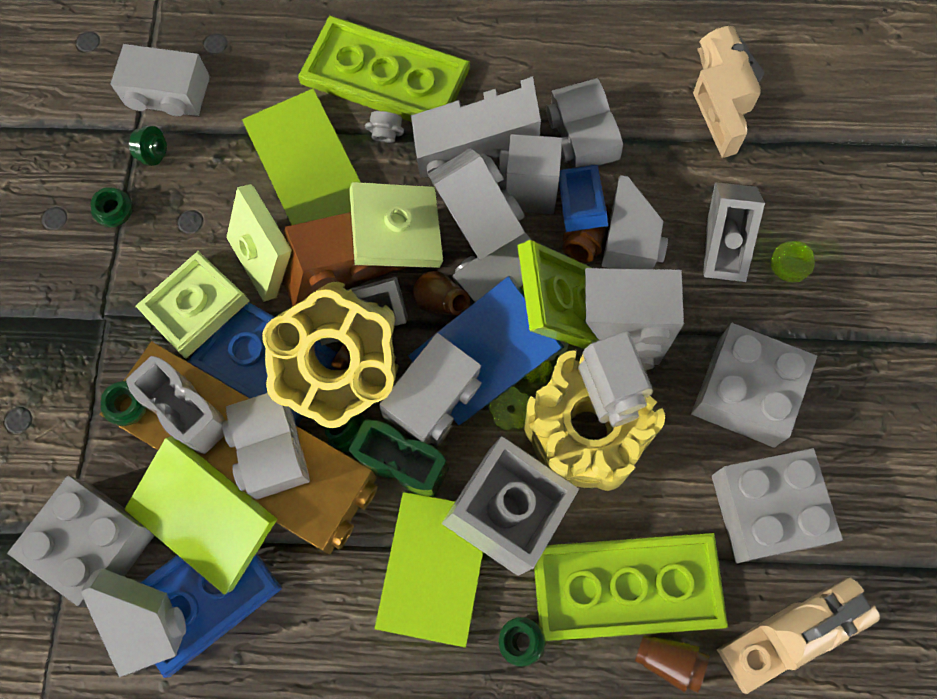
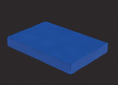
(499, 339)
(238, 354)
(205, 608)

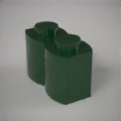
(388, 455)

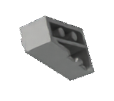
(482, 126)
(636, 302)

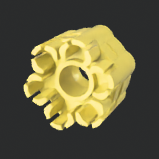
(303, 382)
(579, 460)

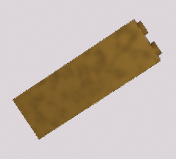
(314, 510)

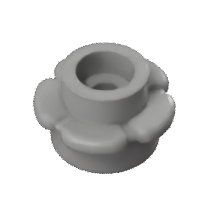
(385, 126)

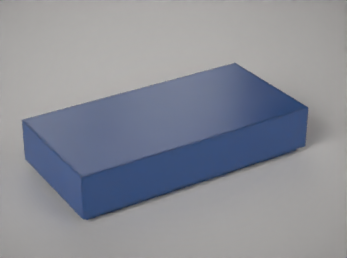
(582, 198)

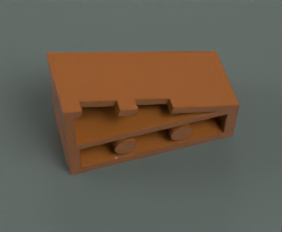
(324, 255)

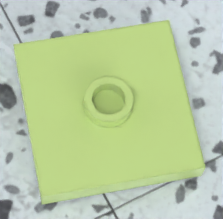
(395, 225)
(258, 242)
(192, 304)

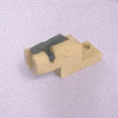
(727, 87)
(798, 634)

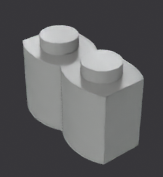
(585, 124)
(615, 379)
(177, 404)
(265, 445)

